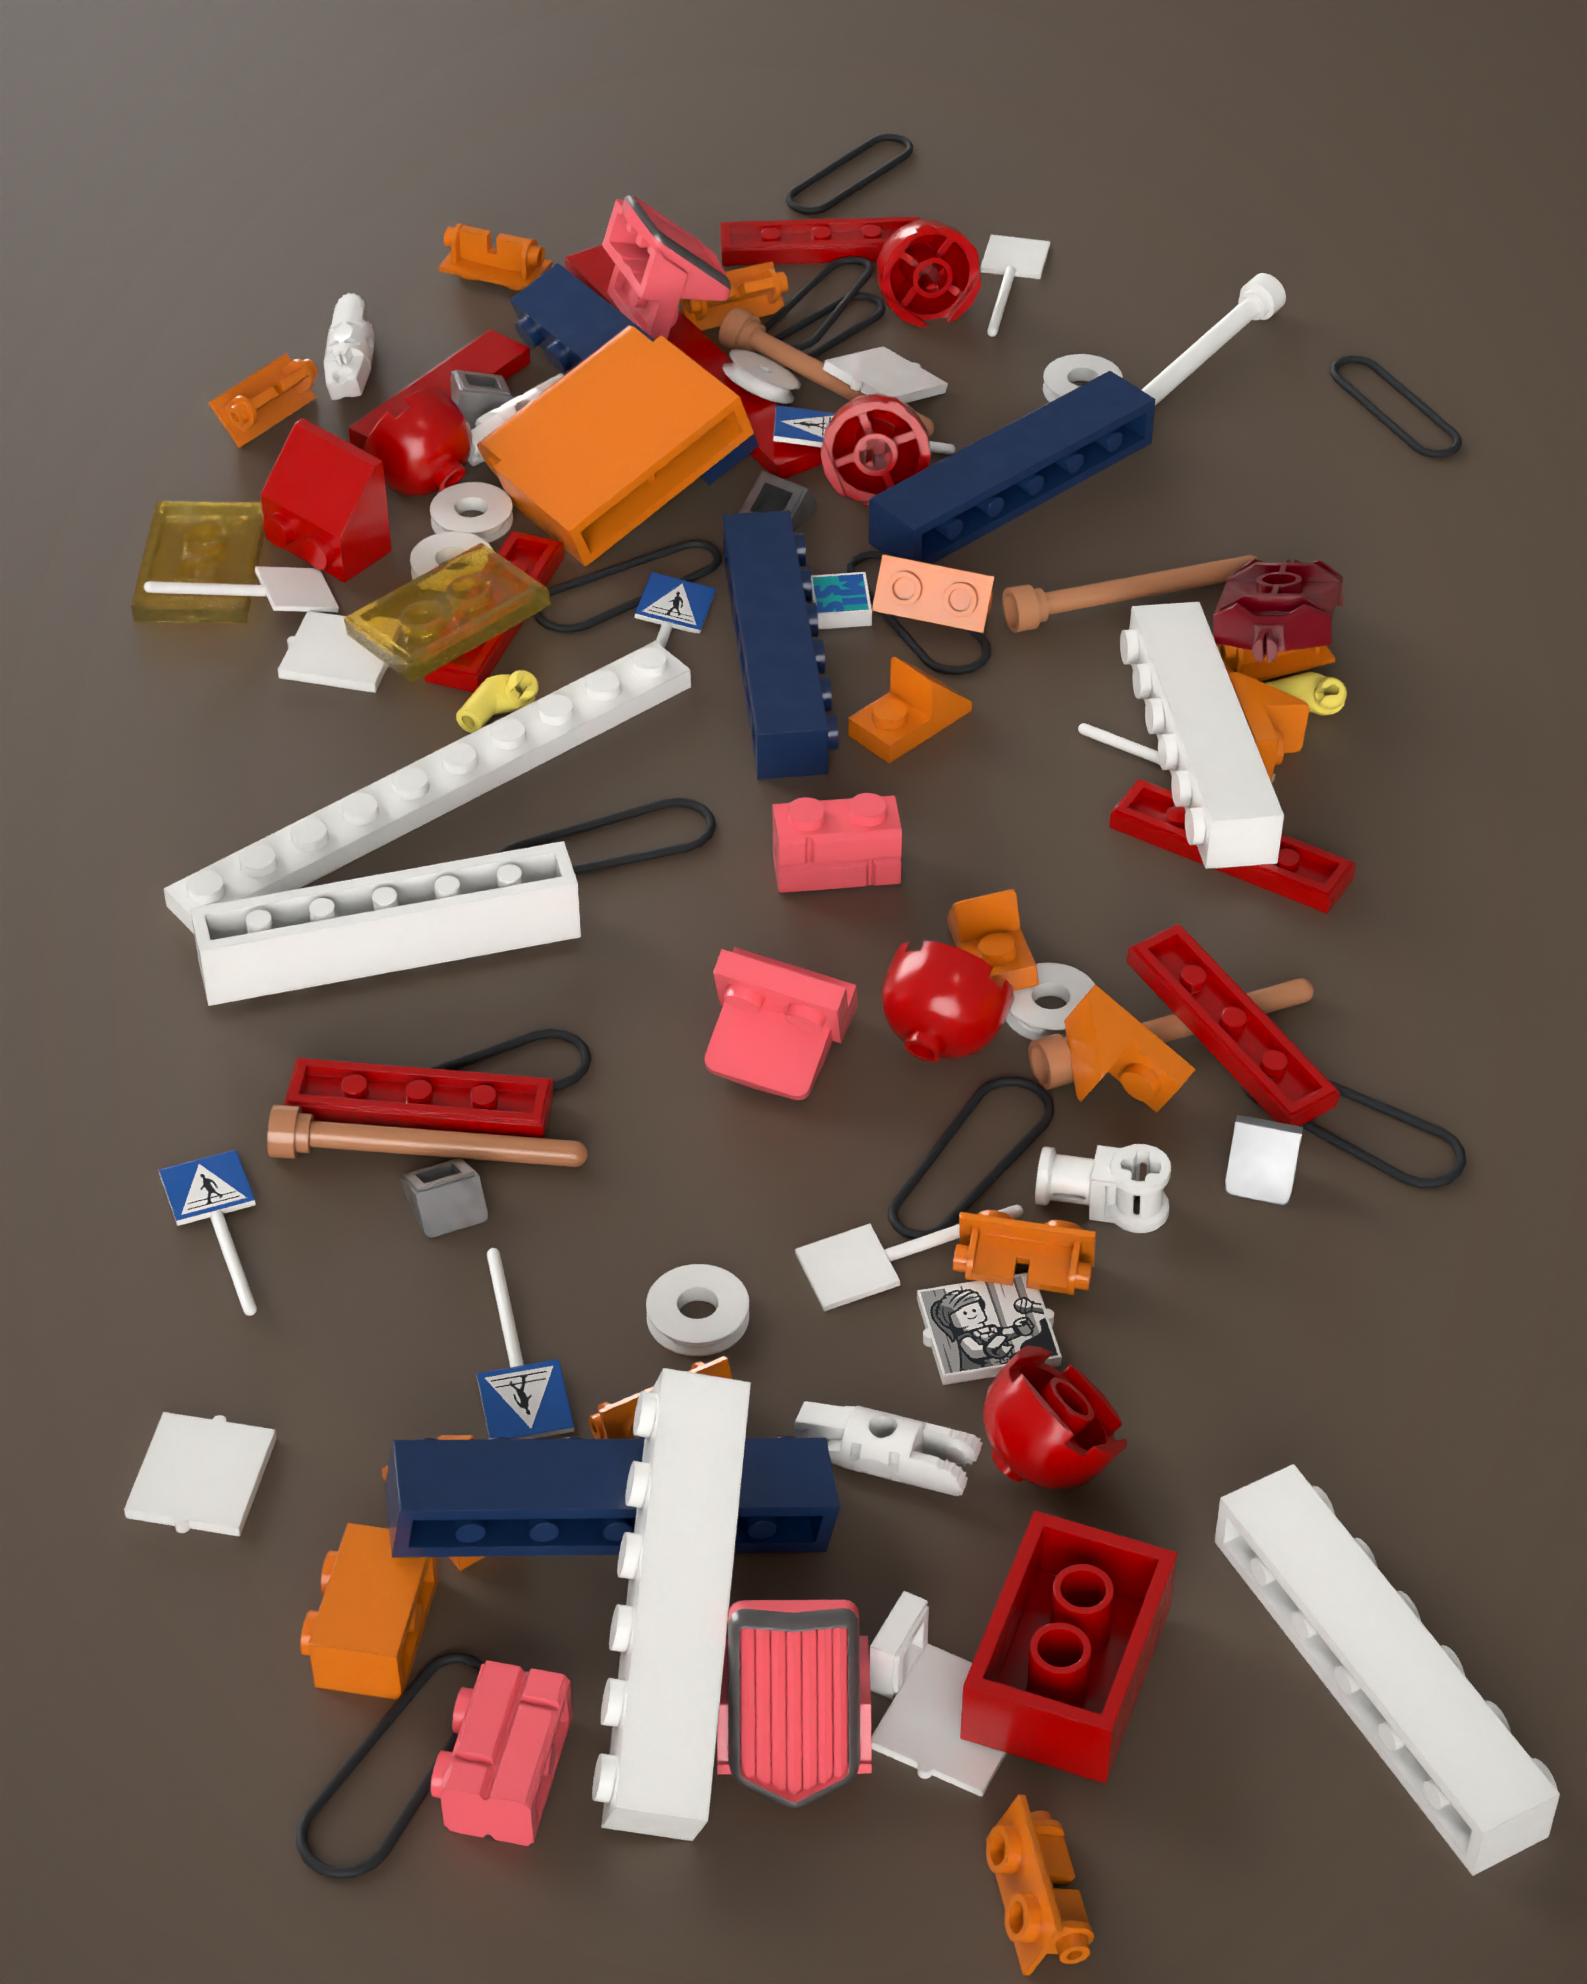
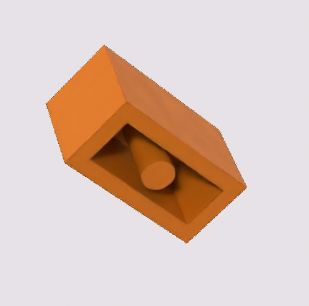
(368, 1615)

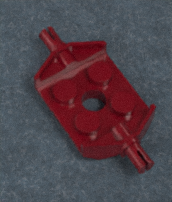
(1278, 607)

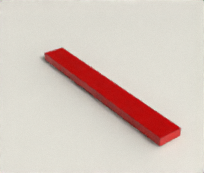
(780, 459)

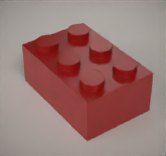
(1068, 1646)

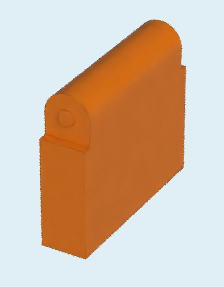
(614, 441)

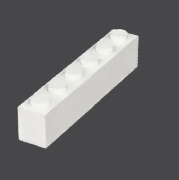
(1202, 736)
(386, 923)
(675, 1606)
(1387, 1669)

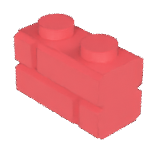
(837, 843)
(504, 1752)

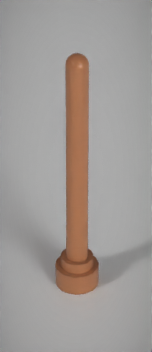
(745, 332)
(1028, 606)
(1052, 1056)
(297, 1132)

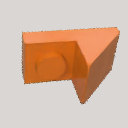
(908, 713)
(1273, 717)
(992, 931)
(1113, 1041)

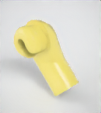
(1321, 693)
(497, 696)

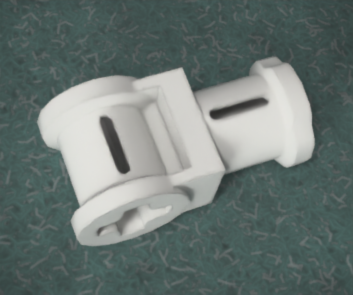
(1109, 1184)

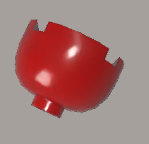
(928, 272)
(423, 445)
(873, 446)
(943, 1001)
(1049, 1423)

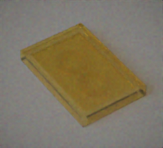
(199, 546)
(447, 612)

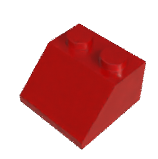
(327, 503)

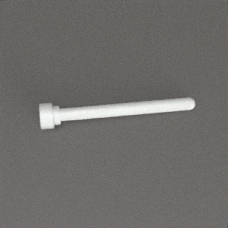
(1257, 301)

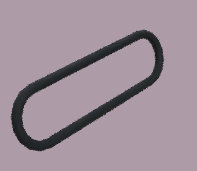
(855, 187)
(844, 335)
(1384, 418)

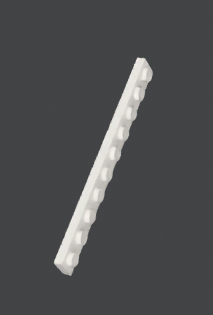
(436, 783)

